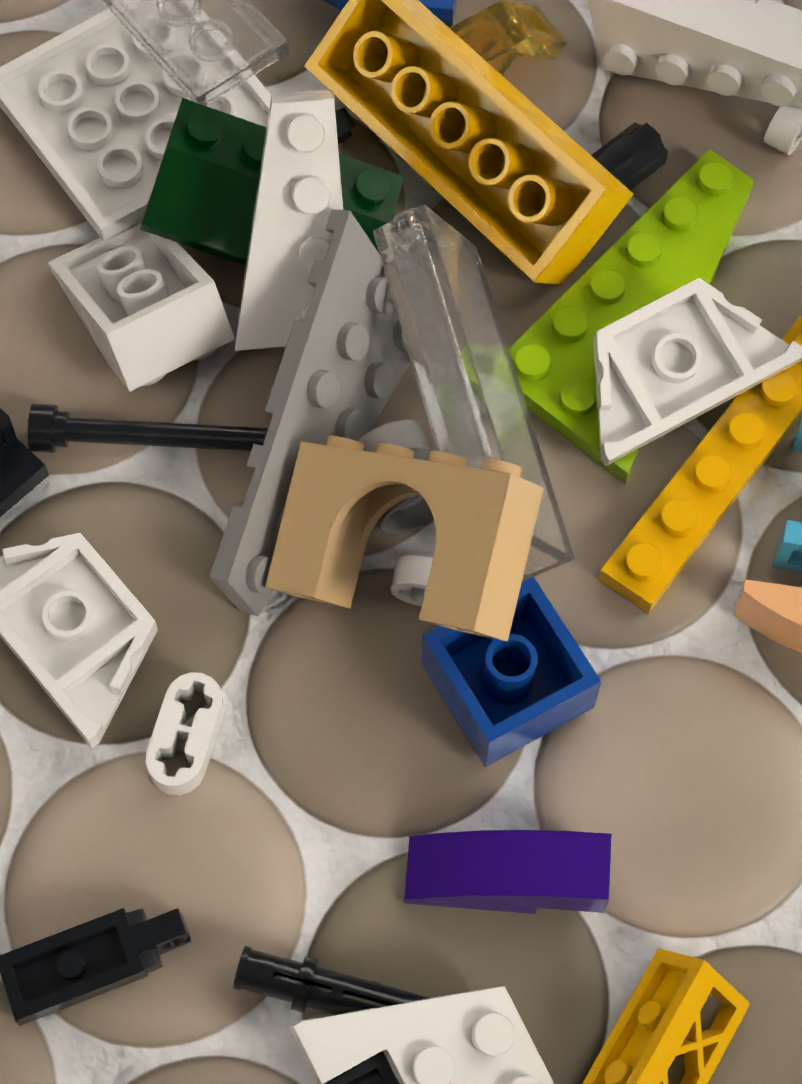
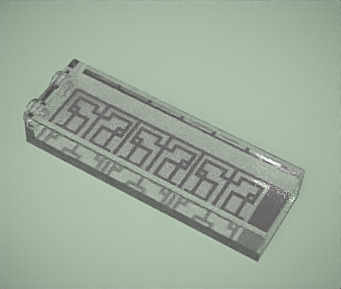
(466, 362)

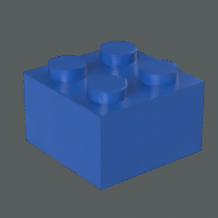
(513, 688)

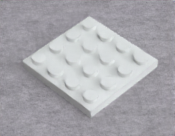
(104, 115)

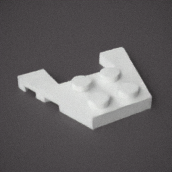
(429, 1041)

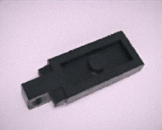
(88, 961)

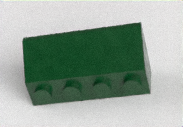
(212, 181)

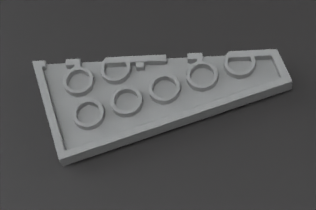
(329, 382)

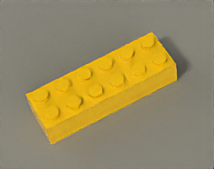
(469, 134)

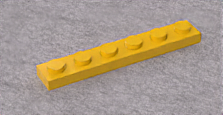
(705, 486)

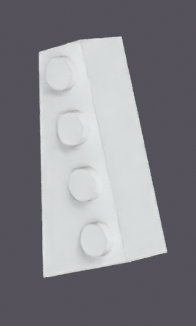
(705, 45)
(290, 216)

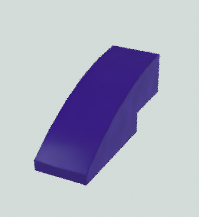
(510, 870)

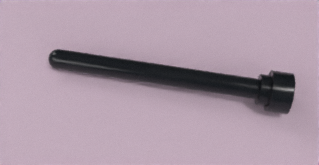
(54, 428)

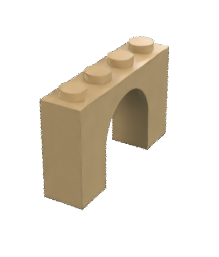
(479, 518)

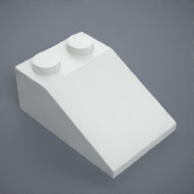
(143, 304)

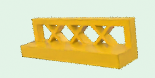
(666, 1022)

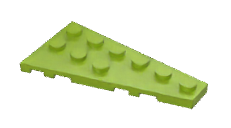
(659, 253)

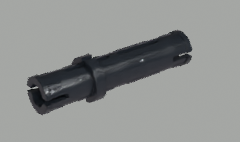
(258, 973)

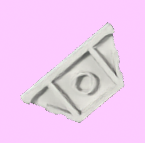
(678, 364)
(73, 628)

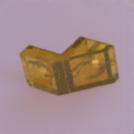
(509, 31)

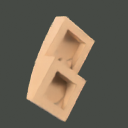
(772, 611)

